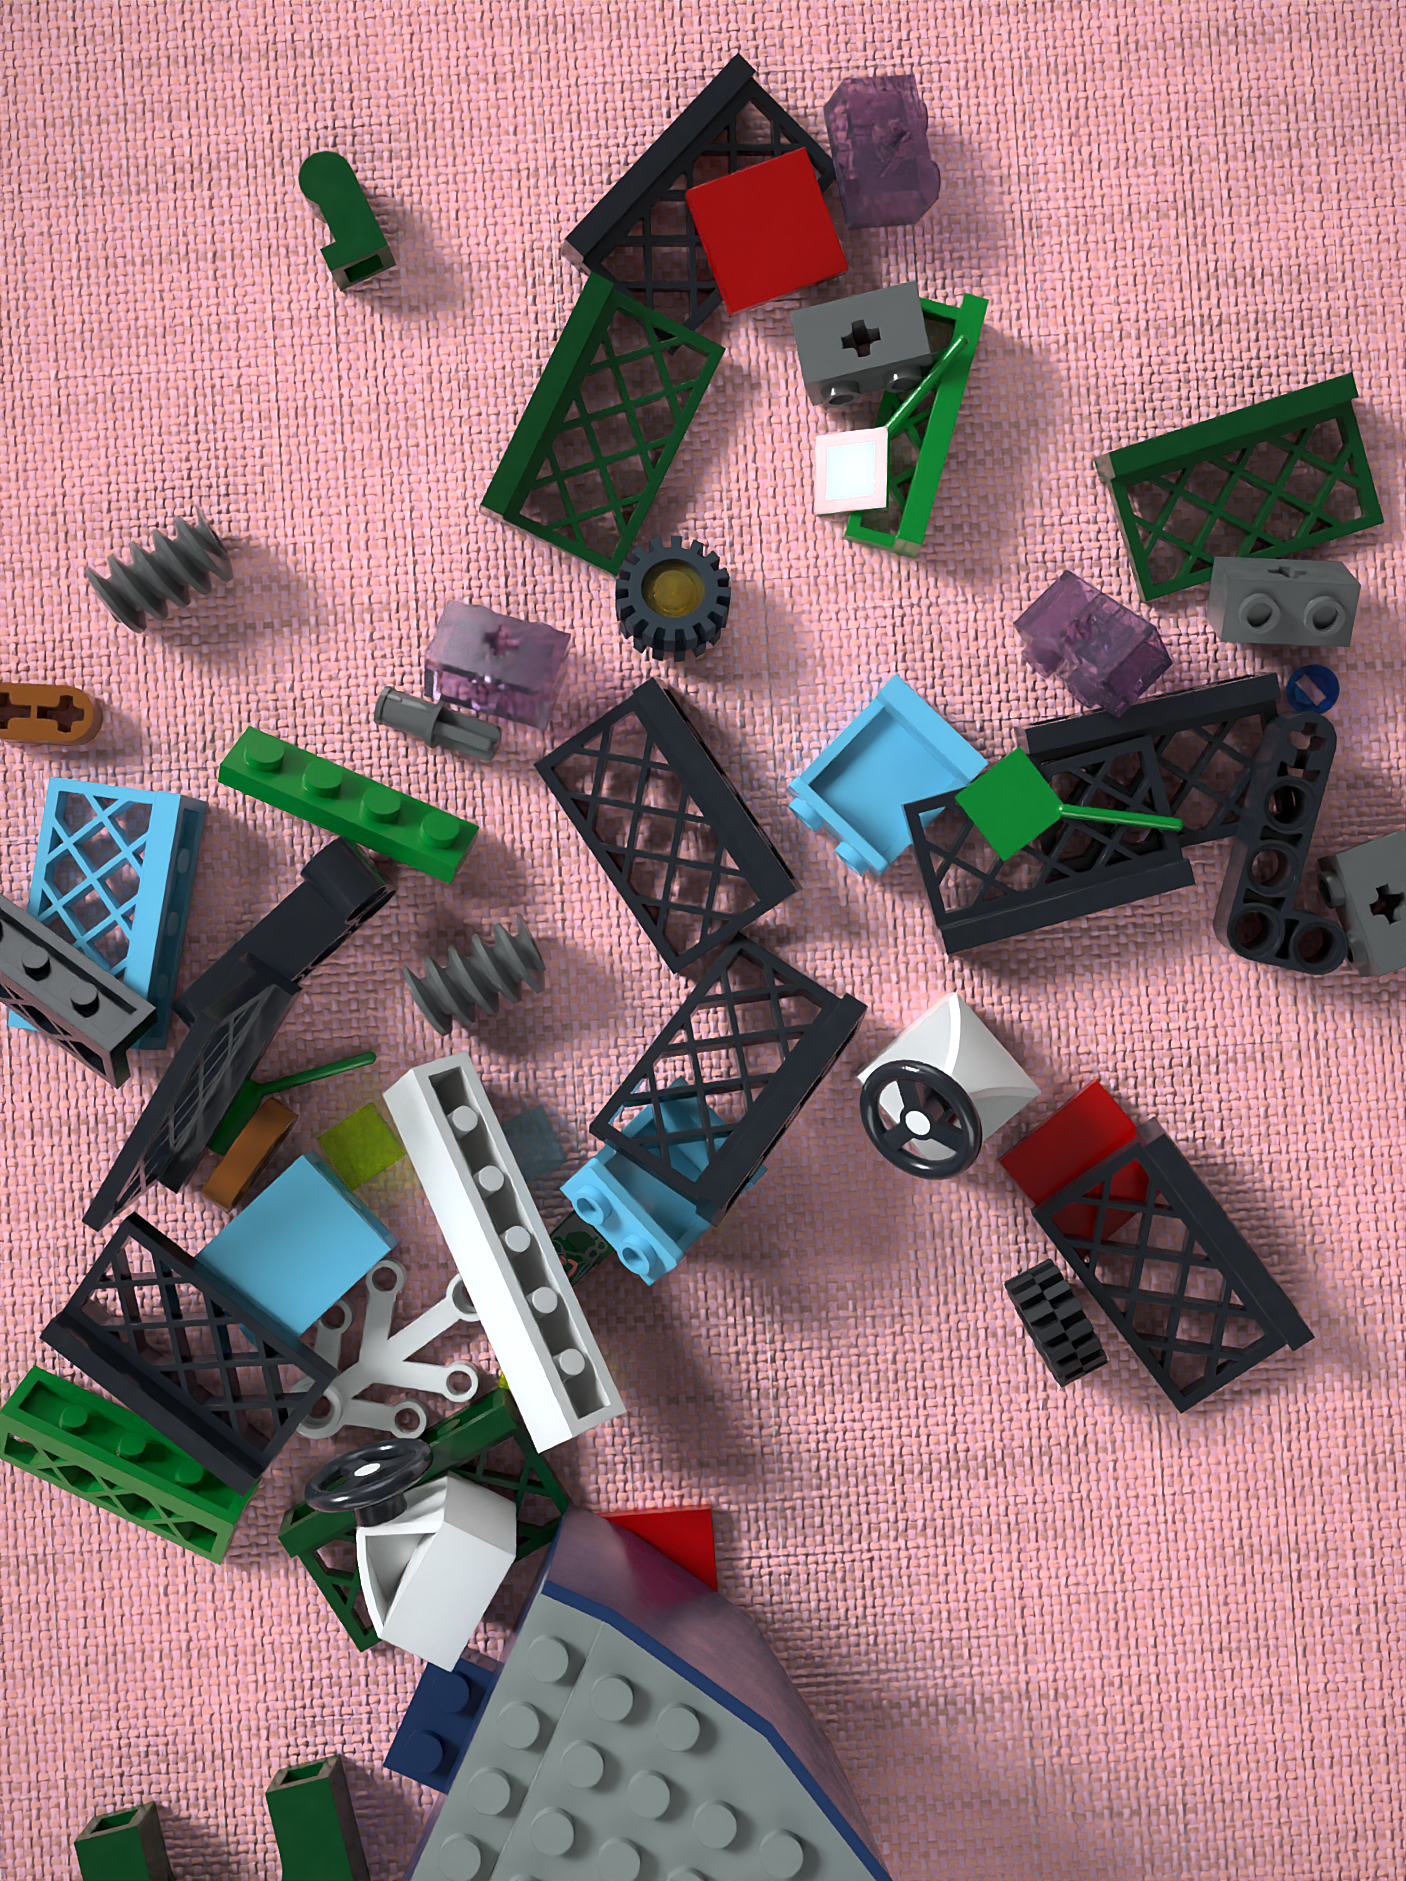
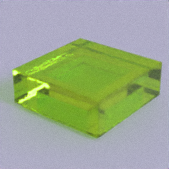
(362, 1146)

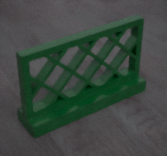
(552, 401)
(1227, 434)
(453, 1442)

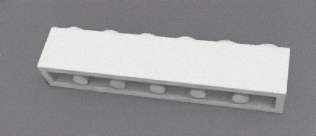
(503, 1251)

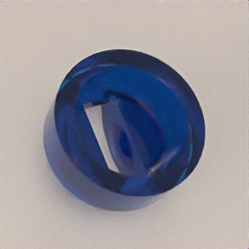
(1322, 679)

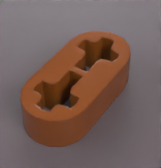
(48, 731)
(249, 1155)

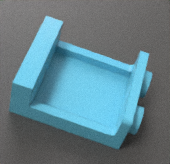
(882, 760)
(632, 1208)
(299, 1245)

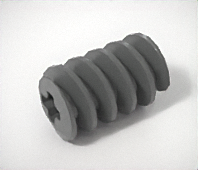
(162, 573)
(477, 977)

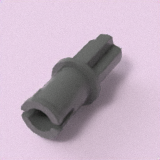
(437, 724)

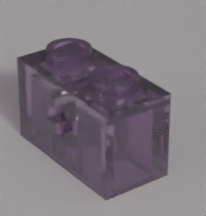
(881, 151)
(1092, 644)
(496, 664)

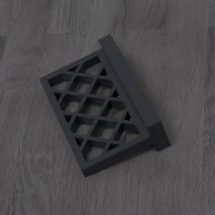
(661, 168)
(1163, 717)
(713, 794)
(1064, 897)
(198, 1088)
(774, 1108)
(1215, 1234)
(166, 1388)

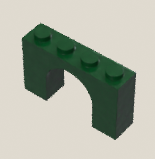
(309, 1820)

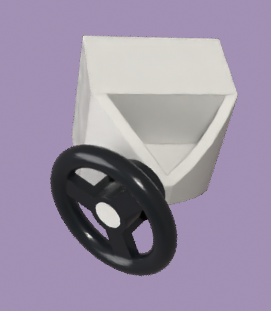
(943, 1089)
(424, 1553)

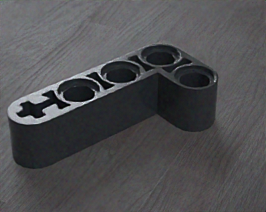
(1290, 841)
(310, 924)

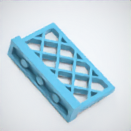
(162, 895)

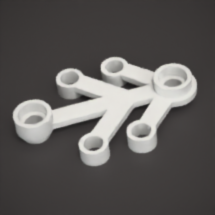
(384, 1360)

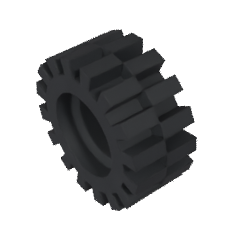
(1056, 1322)

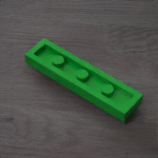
(348, 804)

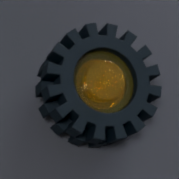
(672, 598)

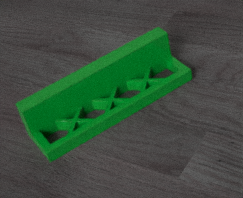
(937, 435)
(125, 1458)

